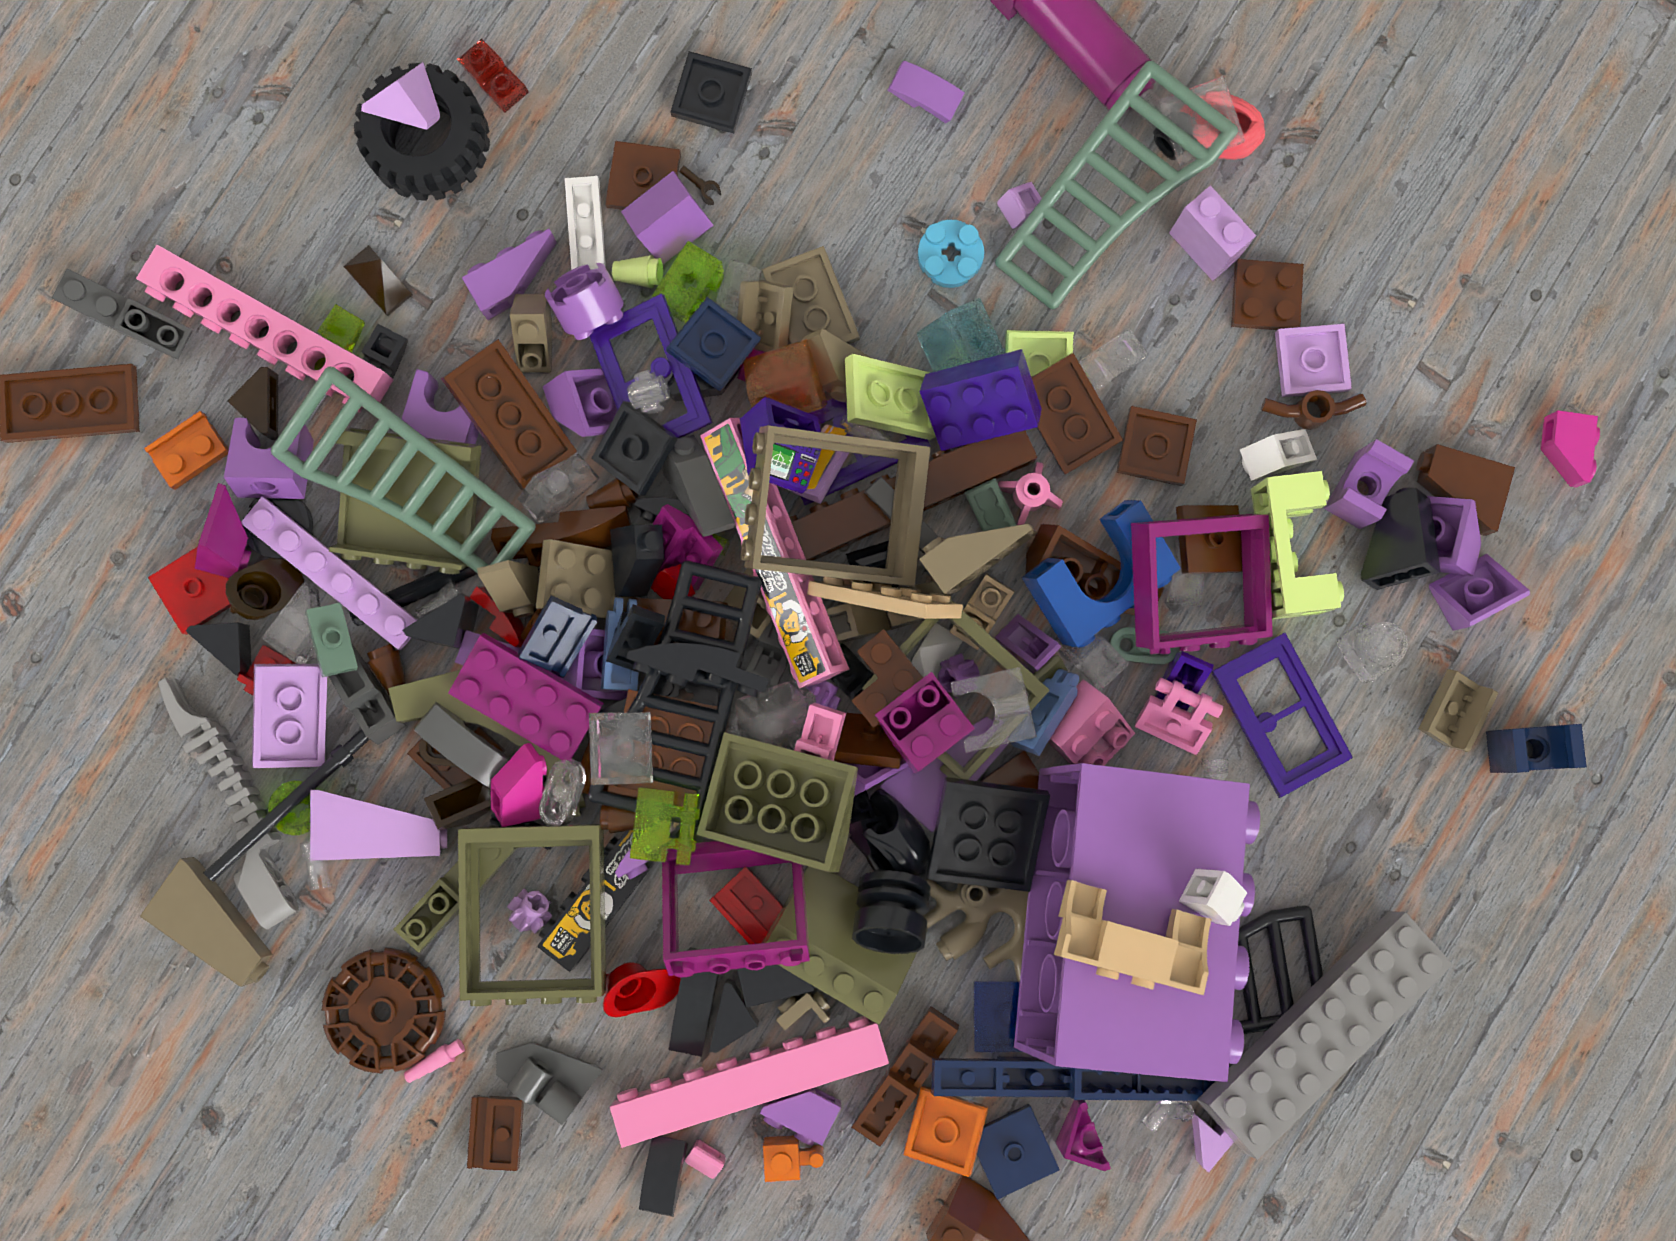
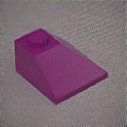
(223, 538)

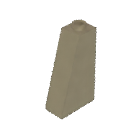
(207, 923)

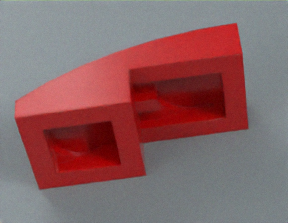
(504, 624)

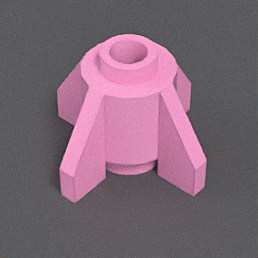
(1029, 502)

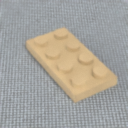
(883, 597)

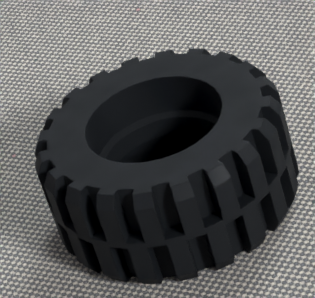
(444, 167)

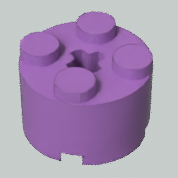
(585, 300)

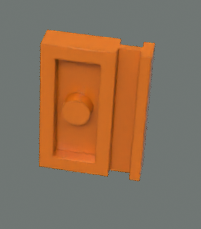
(187, 450)

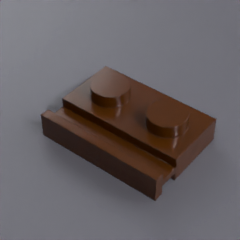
(495, 1133)

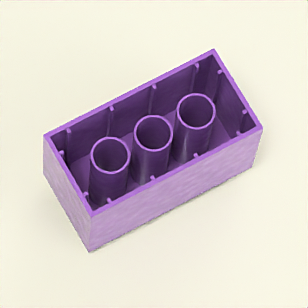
(1141, 843)

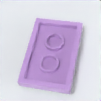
(288, 716)

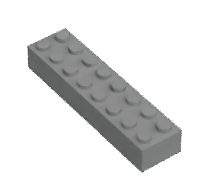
(1324, 1033)

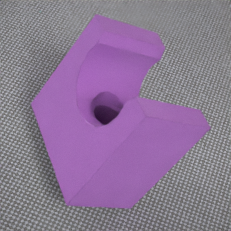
(429, 422)
(1377, 467)
(257, 472)

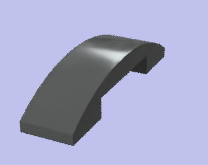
(461, 745)

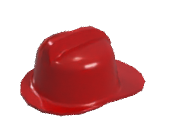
(636, 989)

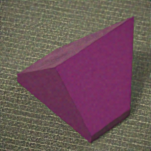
(1079, 1138)

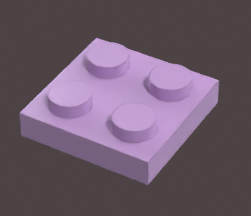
(1313, 360)

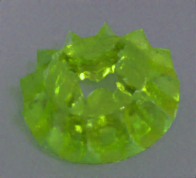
(291, 824)

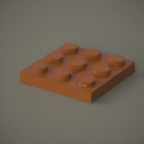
(669, 758)

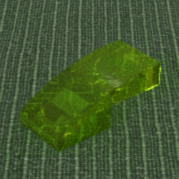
(341, 329)

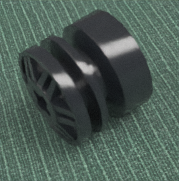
(891, 912)

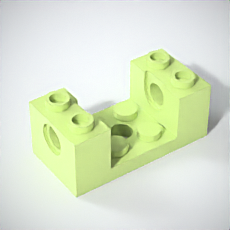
(1285, 498)

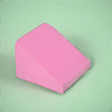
(705, 1159)

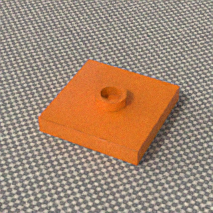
(946, 1131)

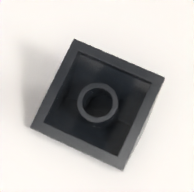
(446, 623)

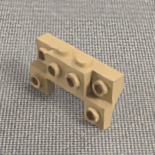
(1114, 949)

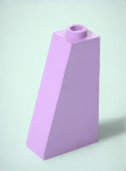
(365, 830)

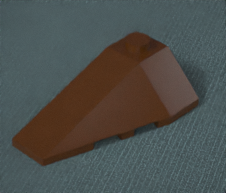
(1090, 566)
(973, 1215)

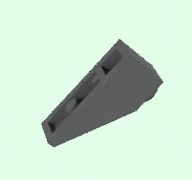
(697, 486)

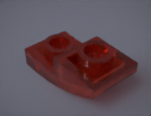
(493, 75)

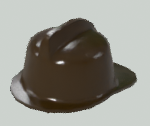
(263, 588)

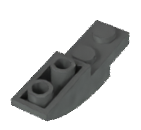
(122, 314)

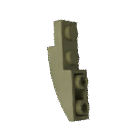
(441, 902)

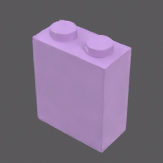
(1211, 233)

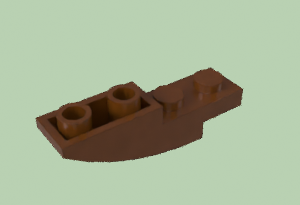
(579, 527)

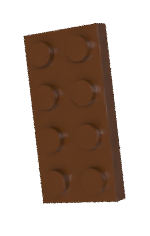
(69, 403)
(508, 413)

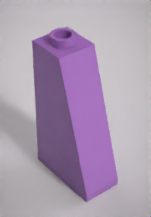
(922, 791)

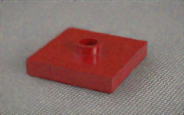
(190, 593)

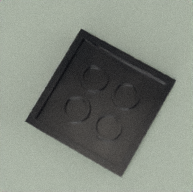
(987, 834)

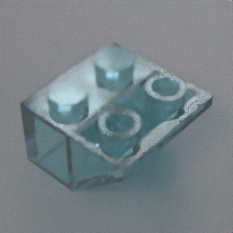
(960, 337)

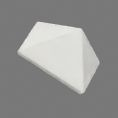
(935, 648)

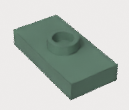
(990, 506)
(331, 639)

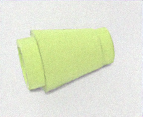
(639, 271)

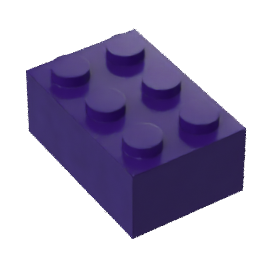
(981, 400)

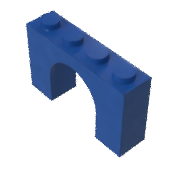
(1064, 604)

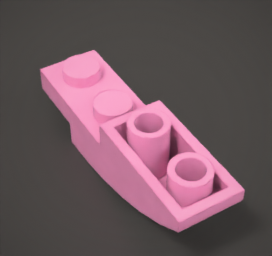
(821, 732)

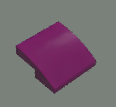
(685, 542)

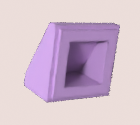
(1019, 203)

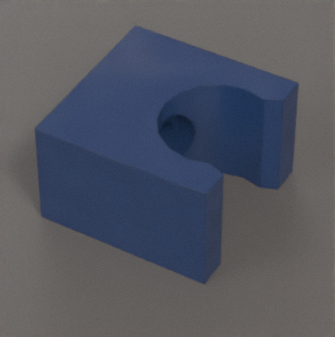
(1552, 748)

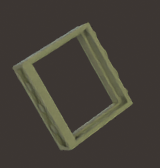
(1001, 657)

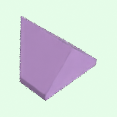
(407, 100)

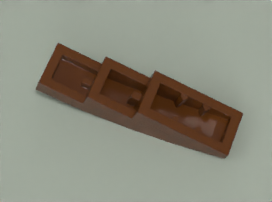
(905, 1076)

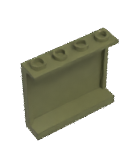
(377, 535)

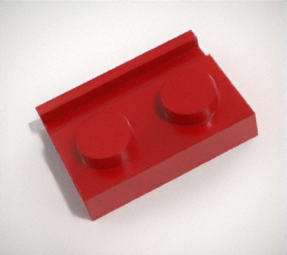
(748, 906)

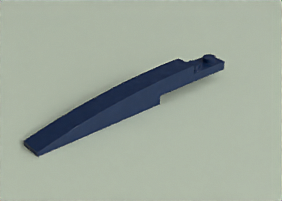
(1040, 1079)

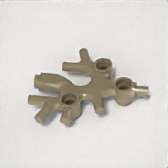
(978, 912)

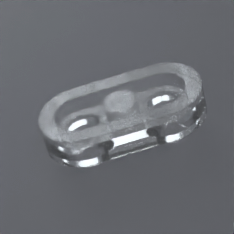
(563, 791)

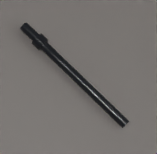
(339, 757)

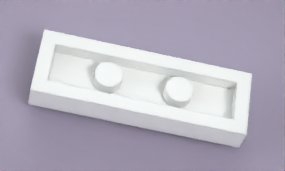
(585, 221)

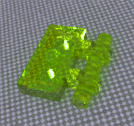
(653, 826)

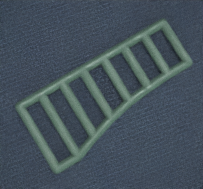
(1144, 200)
(375, 497)

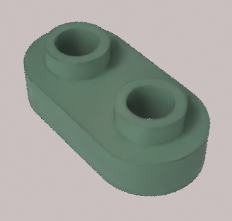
(1139, 654)

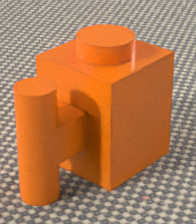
(785, 1157)

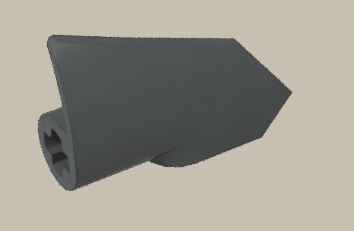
(546, 1078)

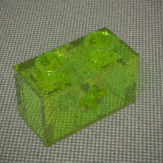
(690, 265)

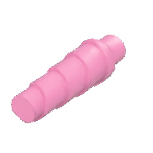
(435, 1060)

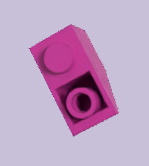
(1570, 445)
(519, 787)

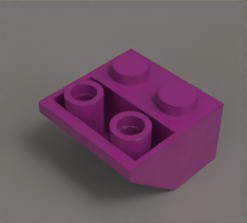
(923, 722)

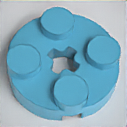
(938, 238)

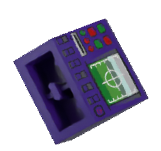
(790, 464)

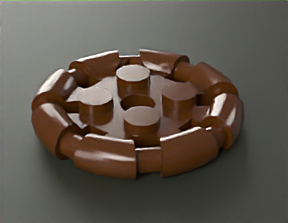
(404, 1006)

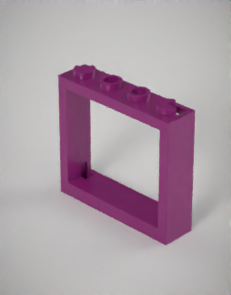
(1256, 582)
(721, 856)

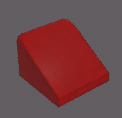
(666, 582)

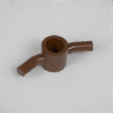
(1322, 399)

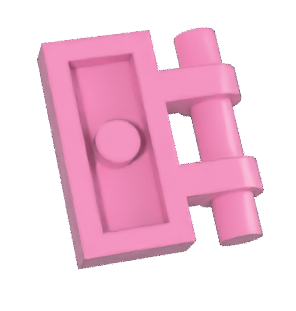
(1174, 724)

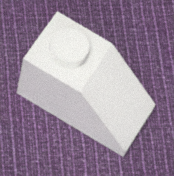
(1277, 454)
(1214, 896)

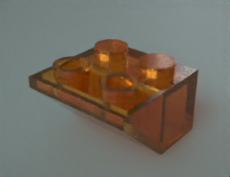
(786, 377)

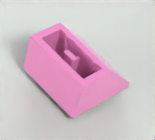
(1090, 729)

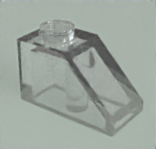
(291, 630)

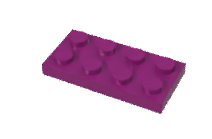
(525, 698)

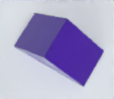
(1189, 671)

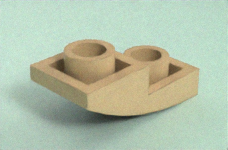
(985, 606)

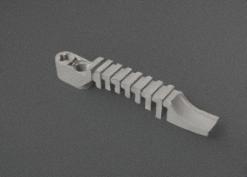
(260, 878)

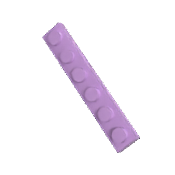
(329, 572)

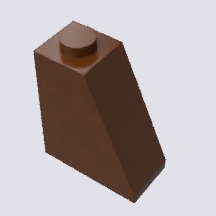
(1467, 476)

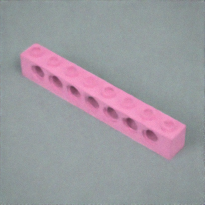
(166, 269)

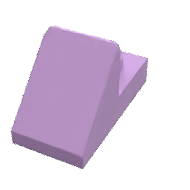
(1209, 1143)

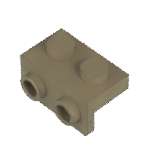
(766, 311)
(1457, 711)

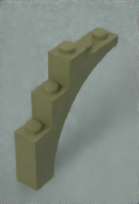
(416, 698)

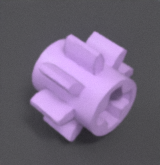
(529, 911)

